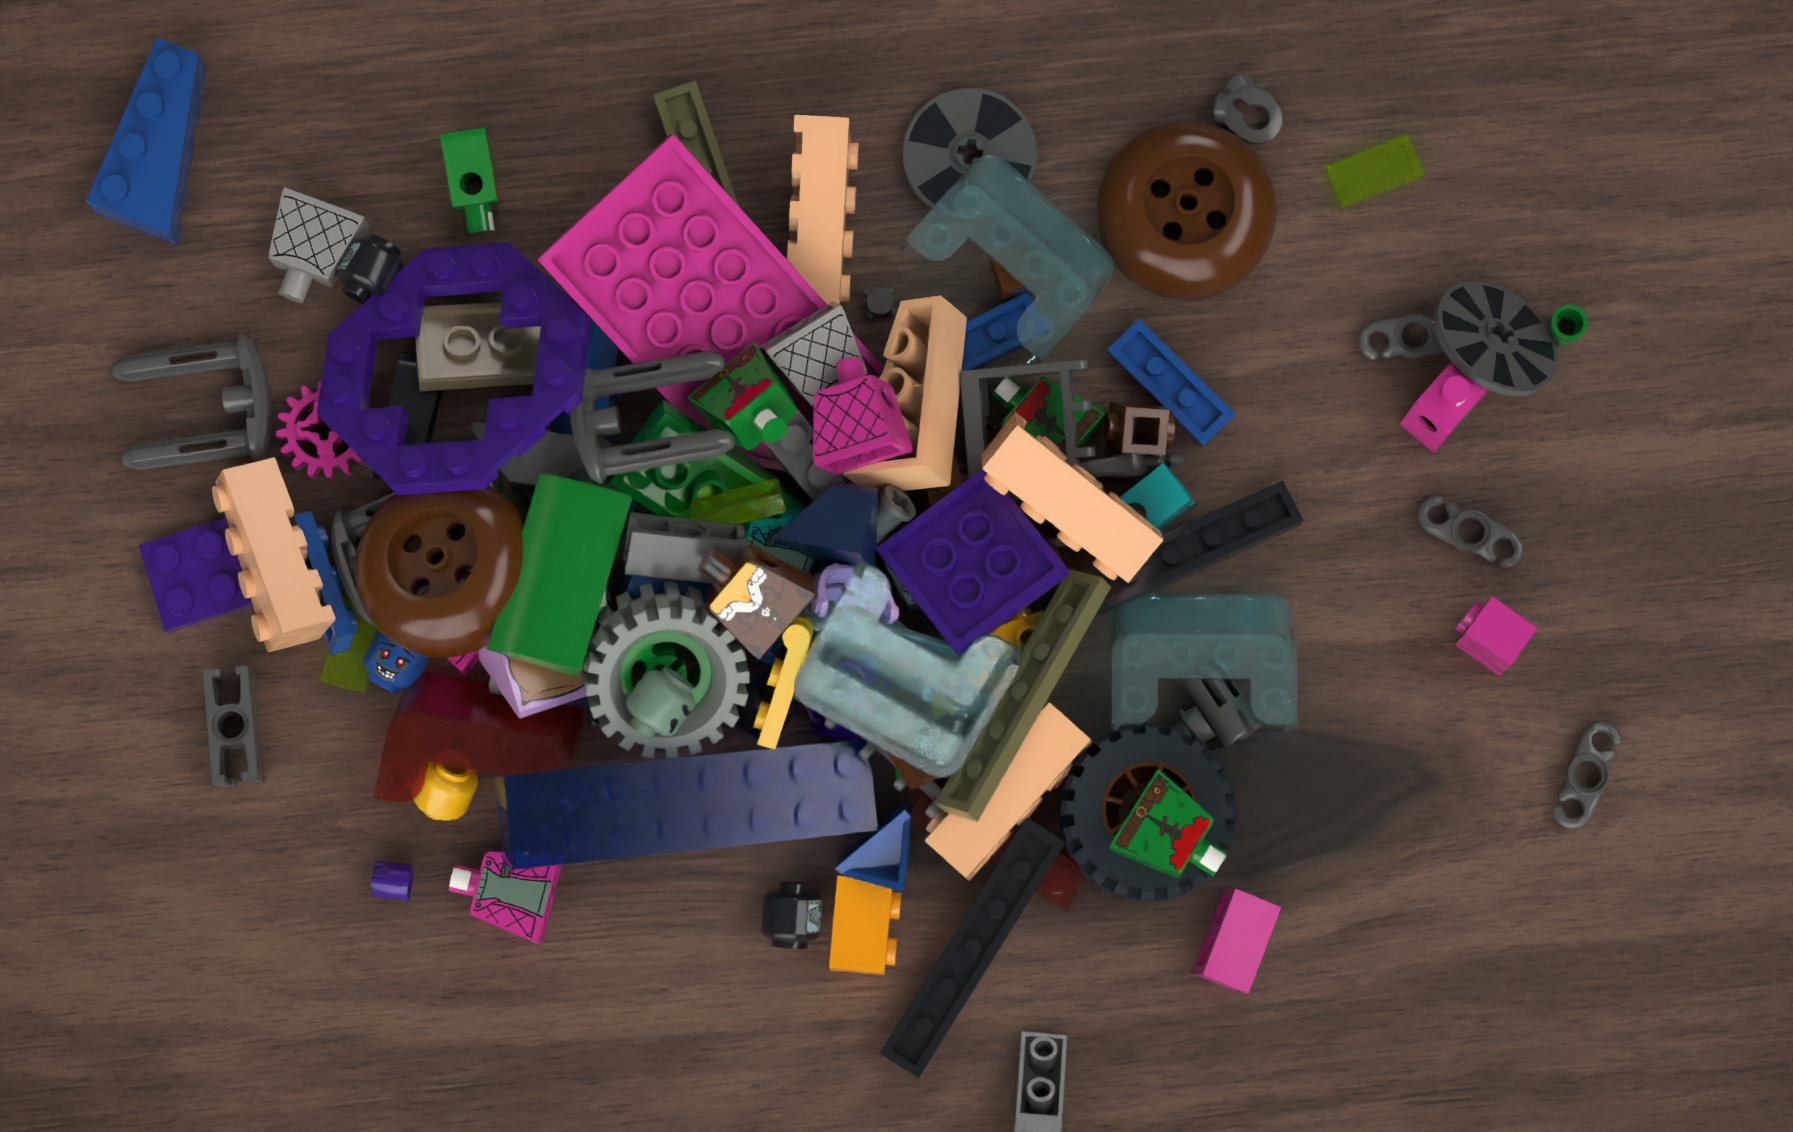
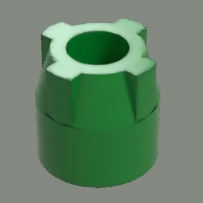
(1575, 316)

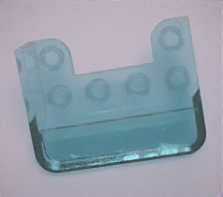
(1024, 237)
(1202, 640)
(897, 688)

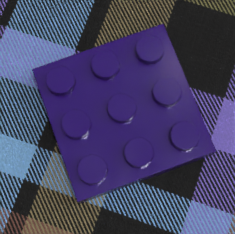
(972, 562)

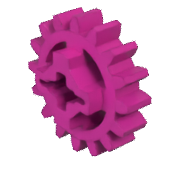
(305, 432)

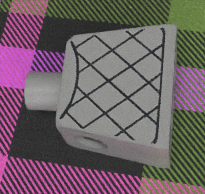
(311, 241)
(811, 349)

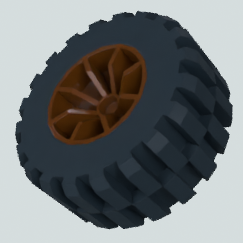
(1110, 783)

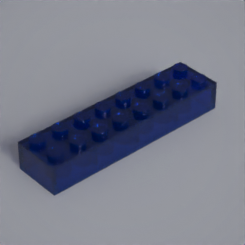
(684, 804)

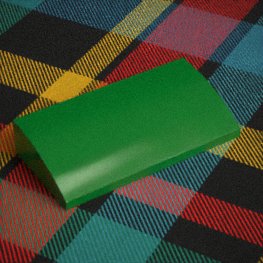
(672, 487)
(563, 575)

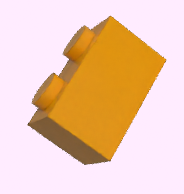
(862, 927)

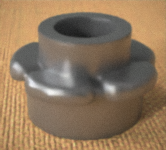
(1194, 724)

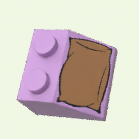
(530, 686)

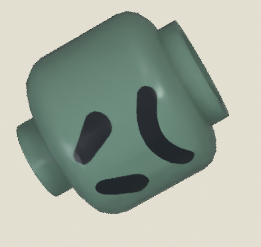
(660, 702)

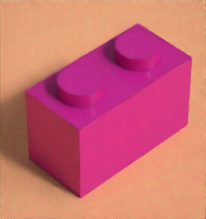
(1493, 634)

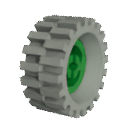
(646, 632)

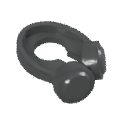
(1244, 89)

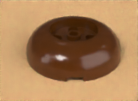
(1203, 258)
(451, 615)

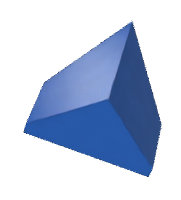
(883, 854)

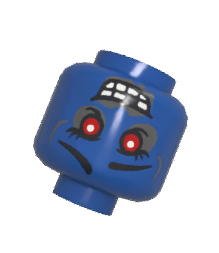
(392, 665)

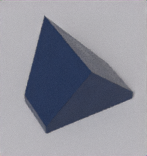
(836, 526)

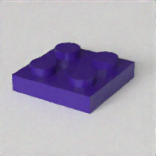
(194, 576)

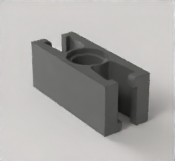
(676, 546)
(216, 716)

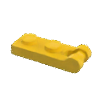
(782, 676)

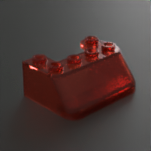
(470, 729)

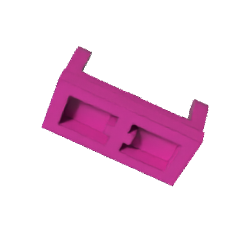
(1236, 940)

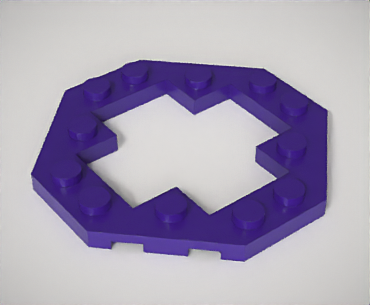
(511, 422)

